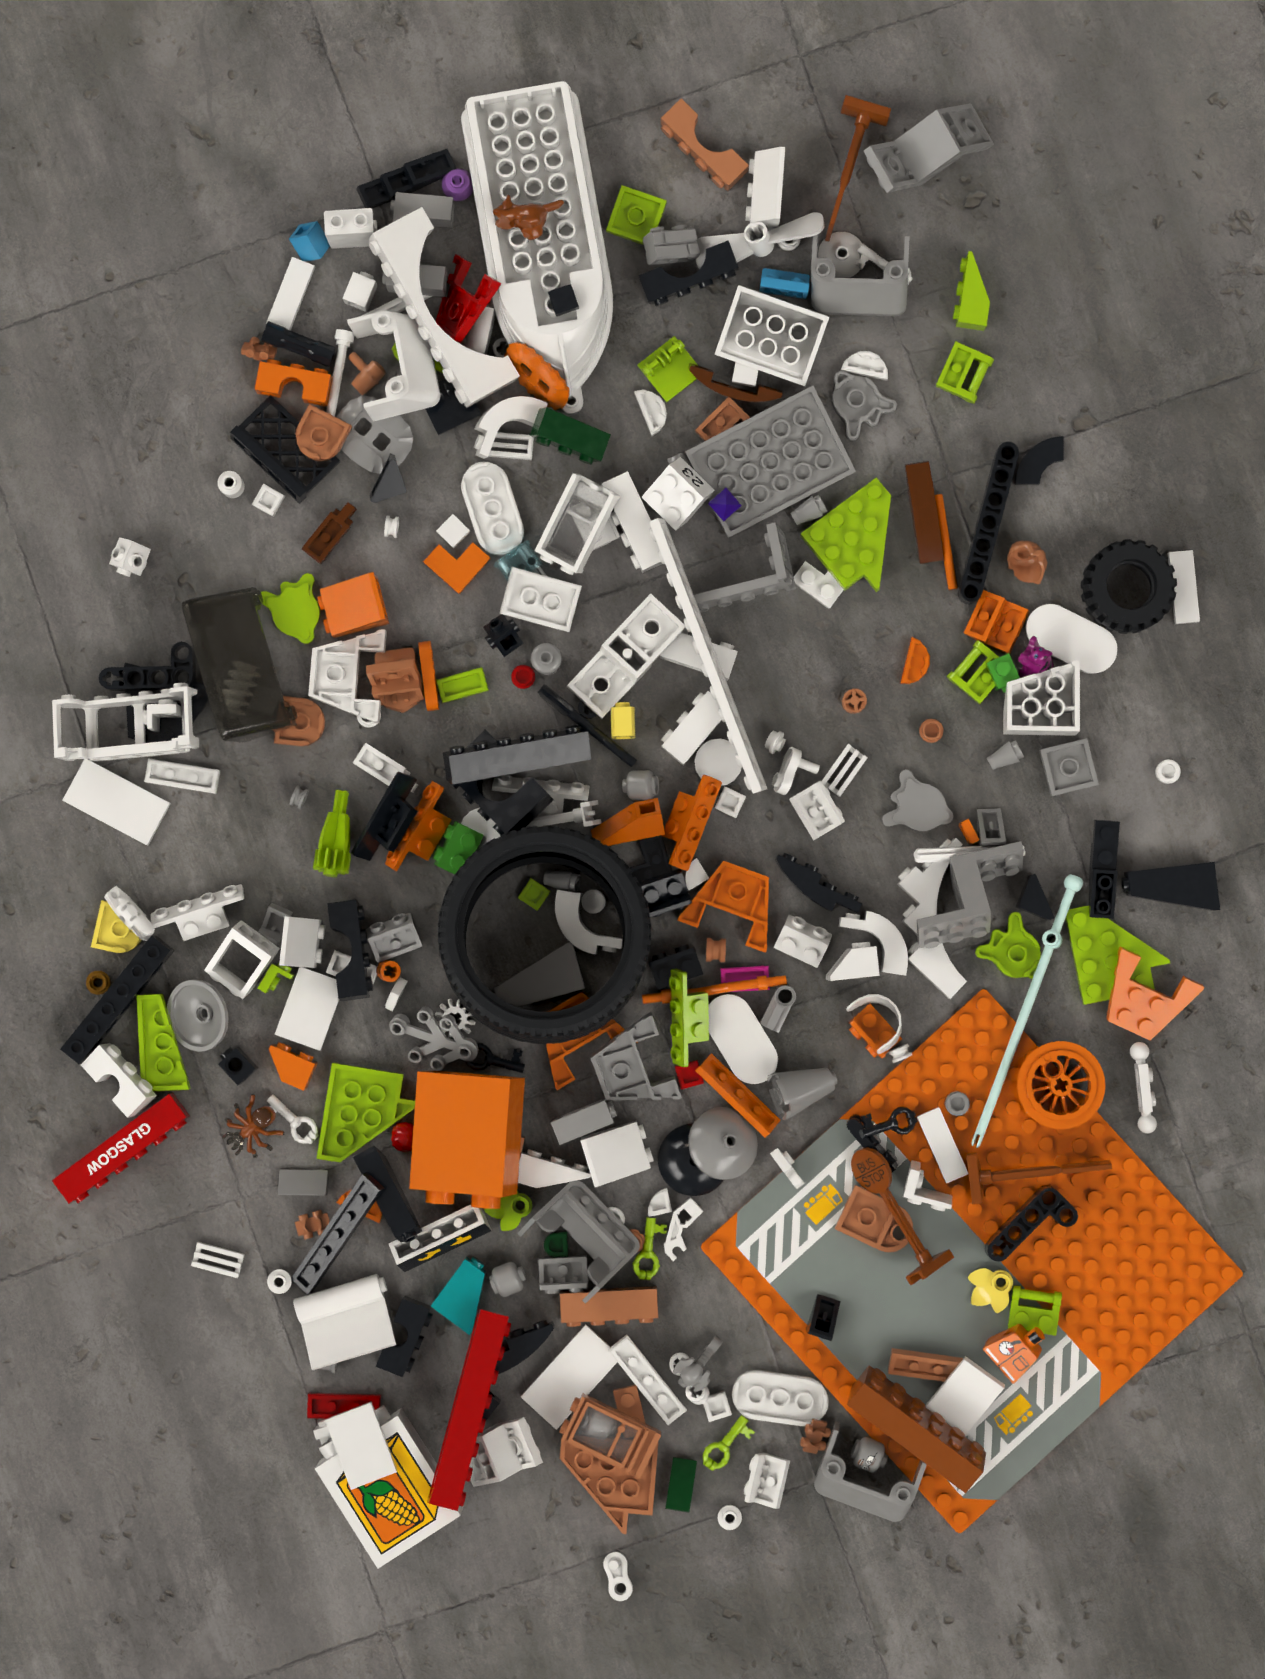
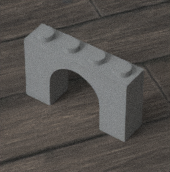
(441, 214)

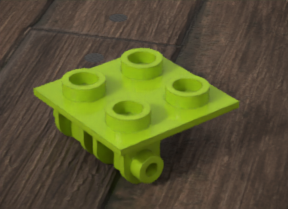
(668, 368)

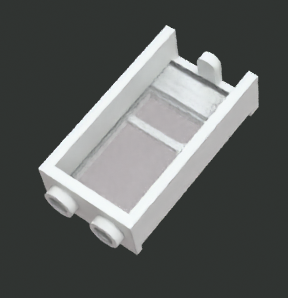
(576, 524)

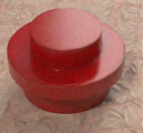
(523, 676)

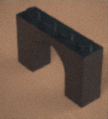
(510, 813)

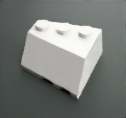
(1044, 703)

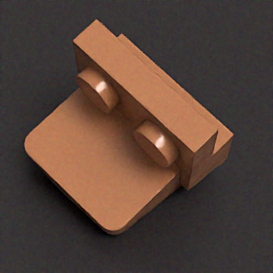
(396, 679)

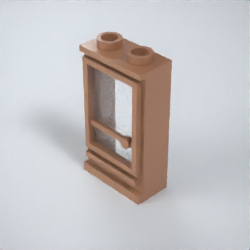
(610, 1435)

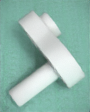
(783, 779)
(617, 1571)

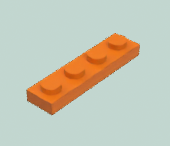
(738, 1095)

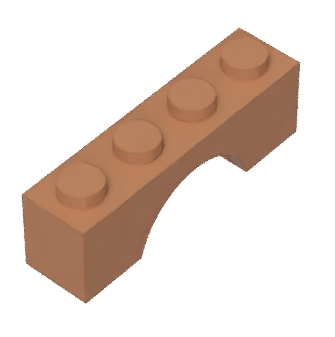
(724, 166)

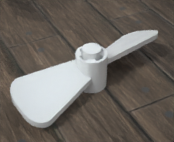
(759, 240)

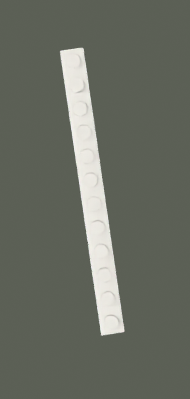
(703, 646)

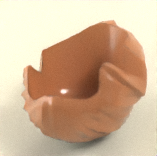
(1027, 561)

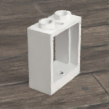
(252, 942)

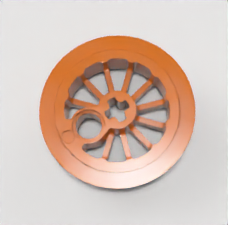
(1093, 1095)

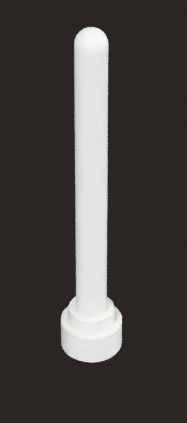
(344, 339)

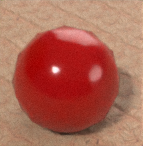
(402, 1136)

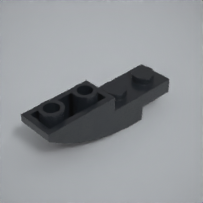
(1103, 869)
(806, 881)
(523, 1344)

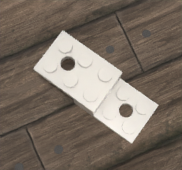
(626, 656)

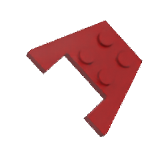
(460, 307)

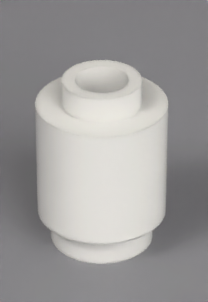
(237, 487)

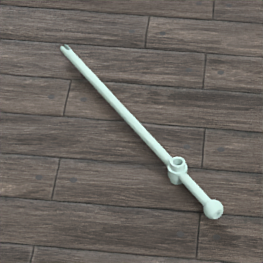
(1072, 884)

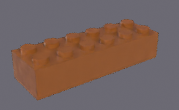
(917, 1428)

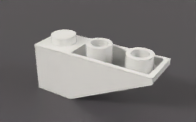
(542, 1172)

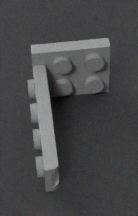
(766, 585)

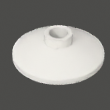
(844, 266)

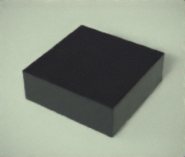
(563, 300)

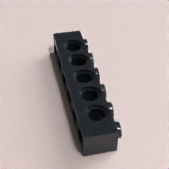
(117, 999)

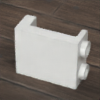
(349, 227)

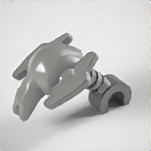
(693, 1374)

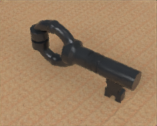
(513, 1064)
(892, 1124)

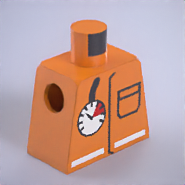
(1014, 1350)

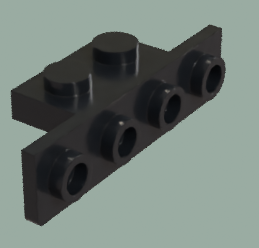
(389, 819)

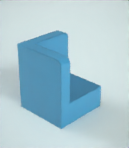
(309, 241)

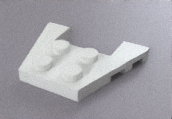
(336, 674)

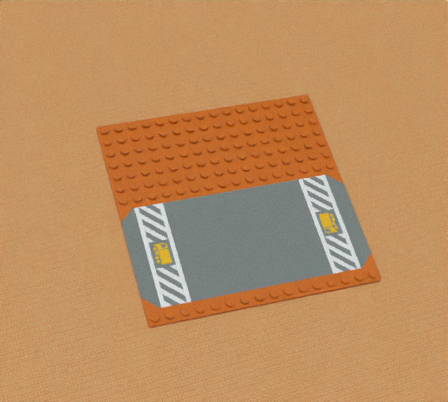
(1126, 1269)

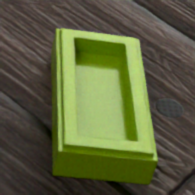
(462, 685)

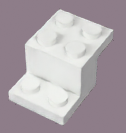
(503, 1452)

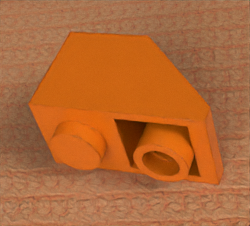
(291, 1067)

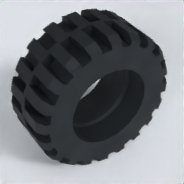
(1155, 568)

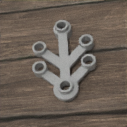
(436, 1038)

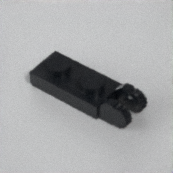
(854, 1125)

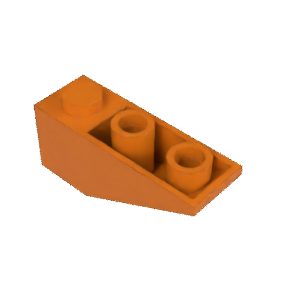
(633, 823)

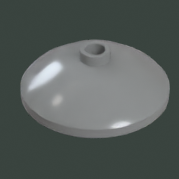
(189, 1016)
(710, 1147)

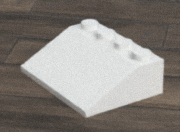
(772, 335)

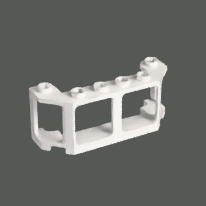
(182, 744)

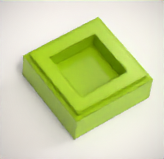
(534, 894)

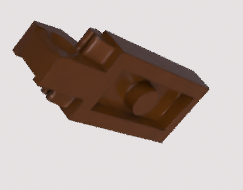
(329, 533)

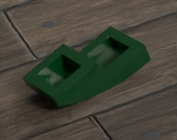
(681, 1485)

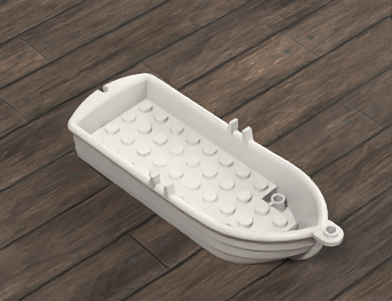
(537, 152)

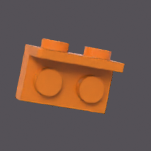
(872, 1029)

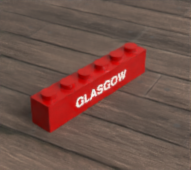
(120, 1148)

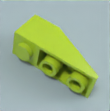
(974, 301)

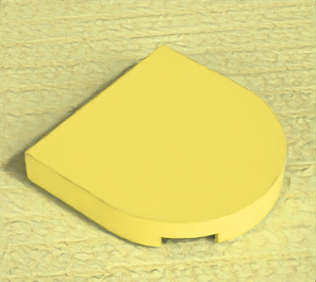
(112, 933)

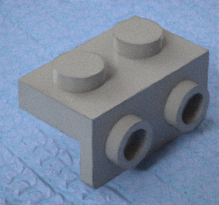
(563, 1273)

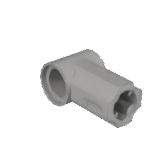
(777, 1010)

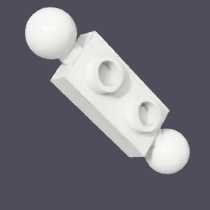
(1146, 1099)

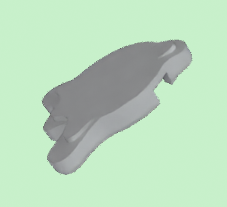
(858, 401)
(918, 805)

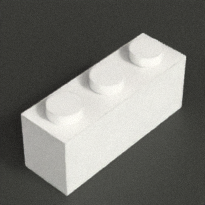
(683, 653)
(692, 728)

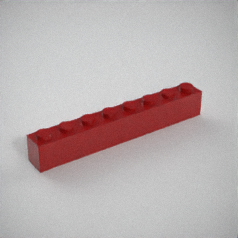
(468, 1409)

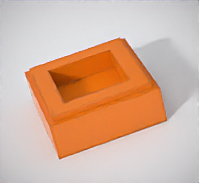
(968, 831)

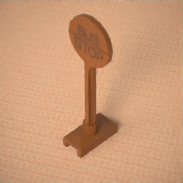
(875, 1176)

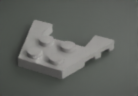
(623, 1070)

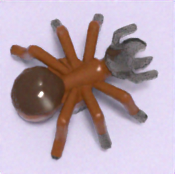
(253, 1125)

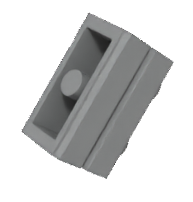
(671, 245)

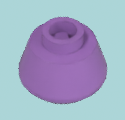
(459, 190)

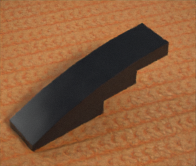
(406, 179)

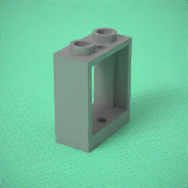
(583, 1120)

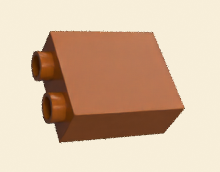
(467, 1136)

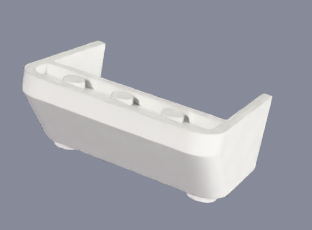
(418, 384)

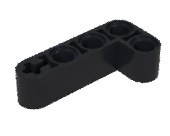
(148, 673)
(1027, 1227)

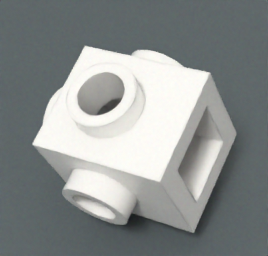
(129, 557)

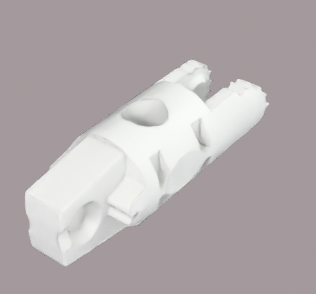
(129, 913)

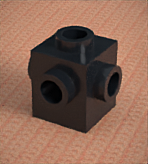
(503, 635)

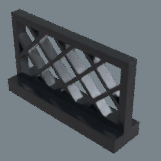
(266, 458)

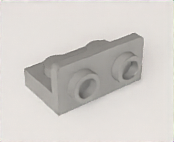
(393, 937)

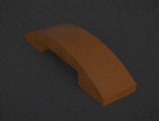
(762, 393)

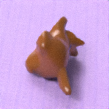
(527, 217)

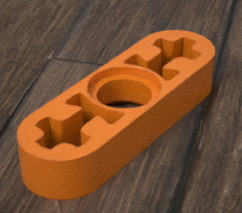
(428, 675)

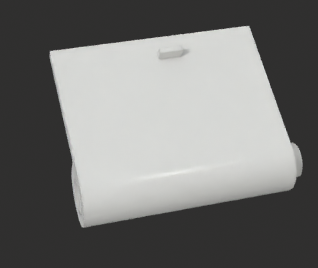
(345, 1321)

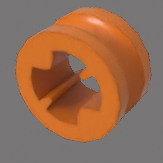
(395, 973)

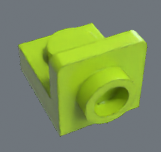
(271, 980)

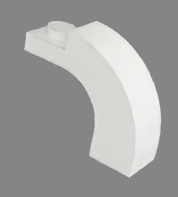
(518, 409)
(570, 922)
(892, 942)

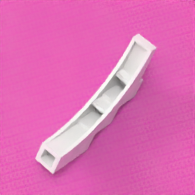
(924, 890)

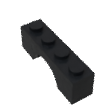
(718, 263)
(353, 980)

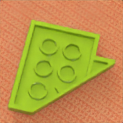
(853, 536)
(1095, 954)
(359, 1108)

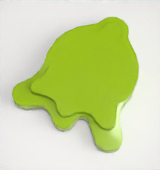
(295, 609)
(1013, 951)

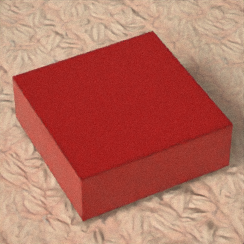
(688, 1076)

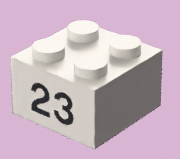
(678, 493)

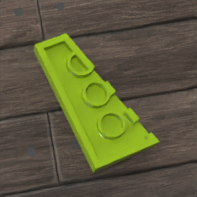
(158, 1047)

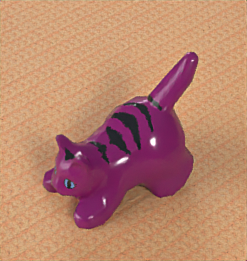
(1035, 659)

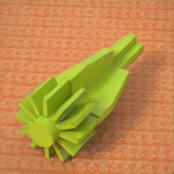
(334, 841)

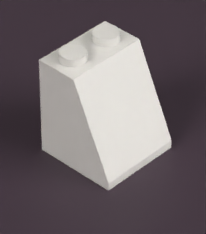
(616, 1153)

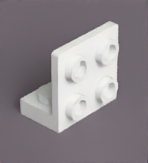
(918, 1194)

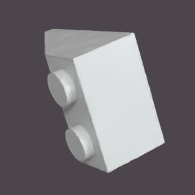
(301, 942)

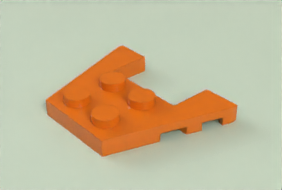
(736, 892)
(1141, 1007)
(560, 1071)

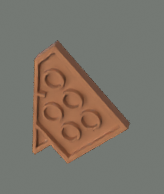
(612, 1487)

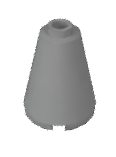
(799, 1089)

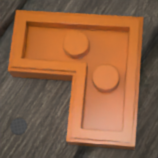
(457, 572)

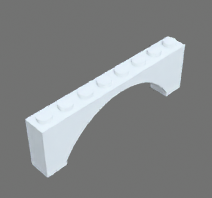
(400, 252)

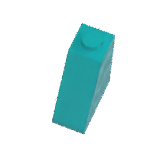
(462, 1295)

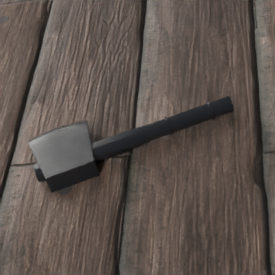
(567, 709)

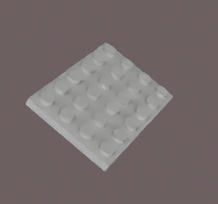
(773, 459)

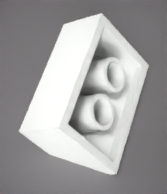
(766, 187)
(855, 963)

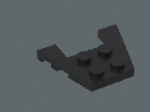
(171, 726)

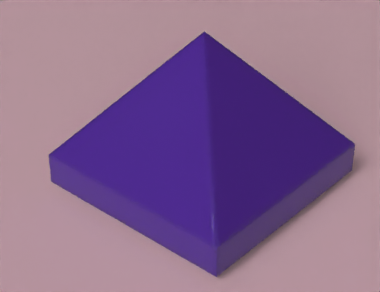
(724, 504)

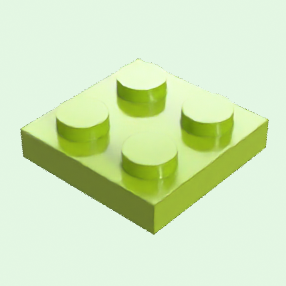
(635, 214)

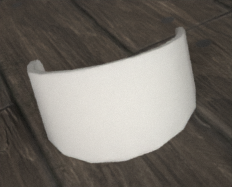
(879, 999)

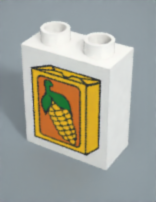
(393, 1510)

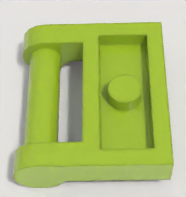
(957, 369)
(981, 681)
(1032, 1316)

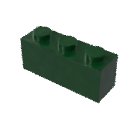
(569, 436)

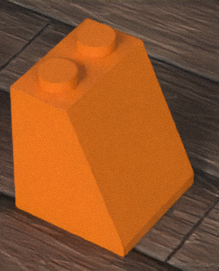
(353, 605)

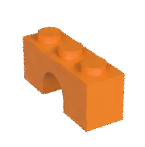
(274, 376)

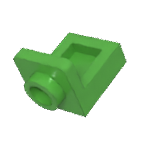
(1002, 671)

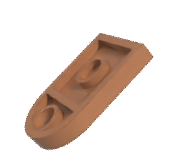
(870, 1221)

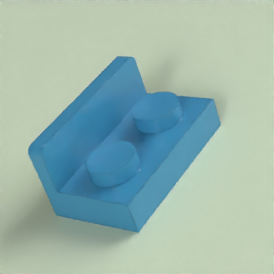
(784, 283)

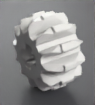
(456, 1009)

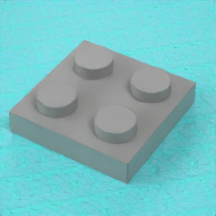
(1068, 767)

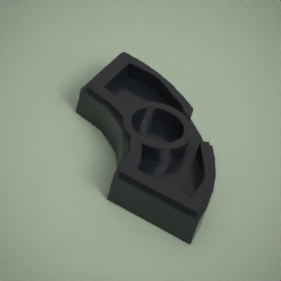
(1038, 459)

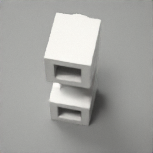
(133, 1092)

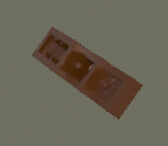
(924, 512)

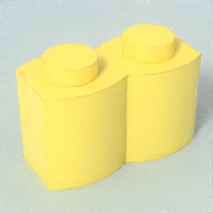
(623, 721)

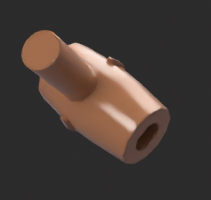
(369, 374)

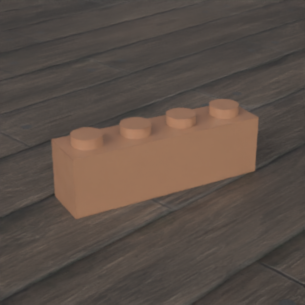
(609, 1305)

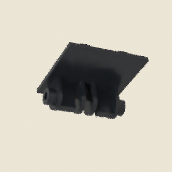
(449, 411)

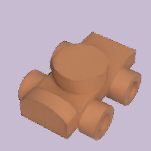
(258, 352)
(307, 1226)
(814, 1435)

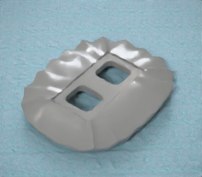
(361, 448)

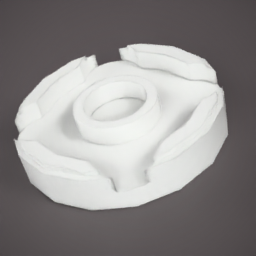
(717, 760)

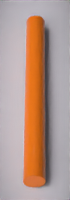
(946, 545)

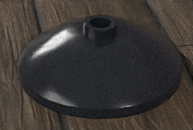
(676, 1166)

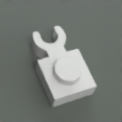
(785, 1162)

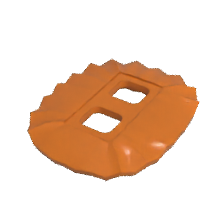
(557, 393)

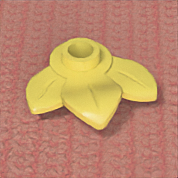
(988, 1291)

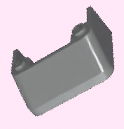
(859, 295)
(591, 1227)
(834, 1485)

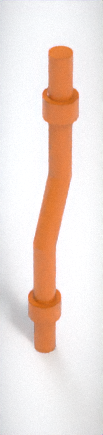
(761, 983)

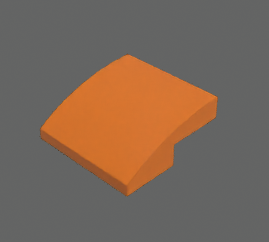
(996, 622)

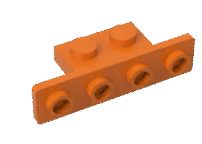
(689, 821)
(423, 831)

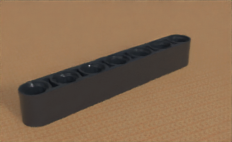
(988, 511)

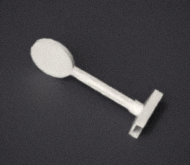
(584, 814)

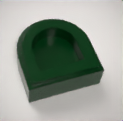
(556, 1244)

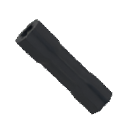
(299, 344)

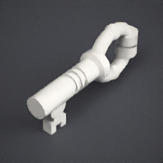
(868, 254)
(295, 1121)

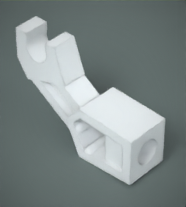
(675, 1229)

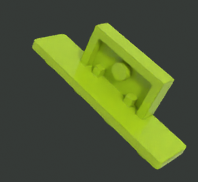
(689, 1017)

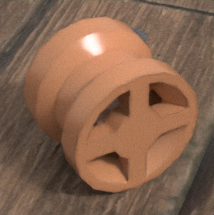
(857, 699)
(715, 950)

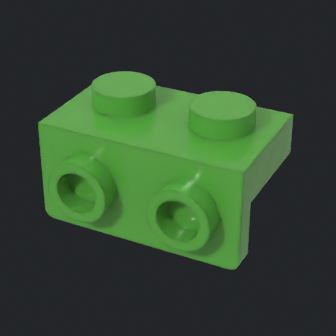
(457, 848)

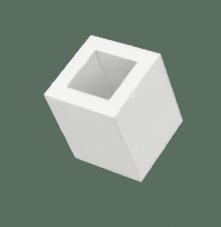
(360, 291)

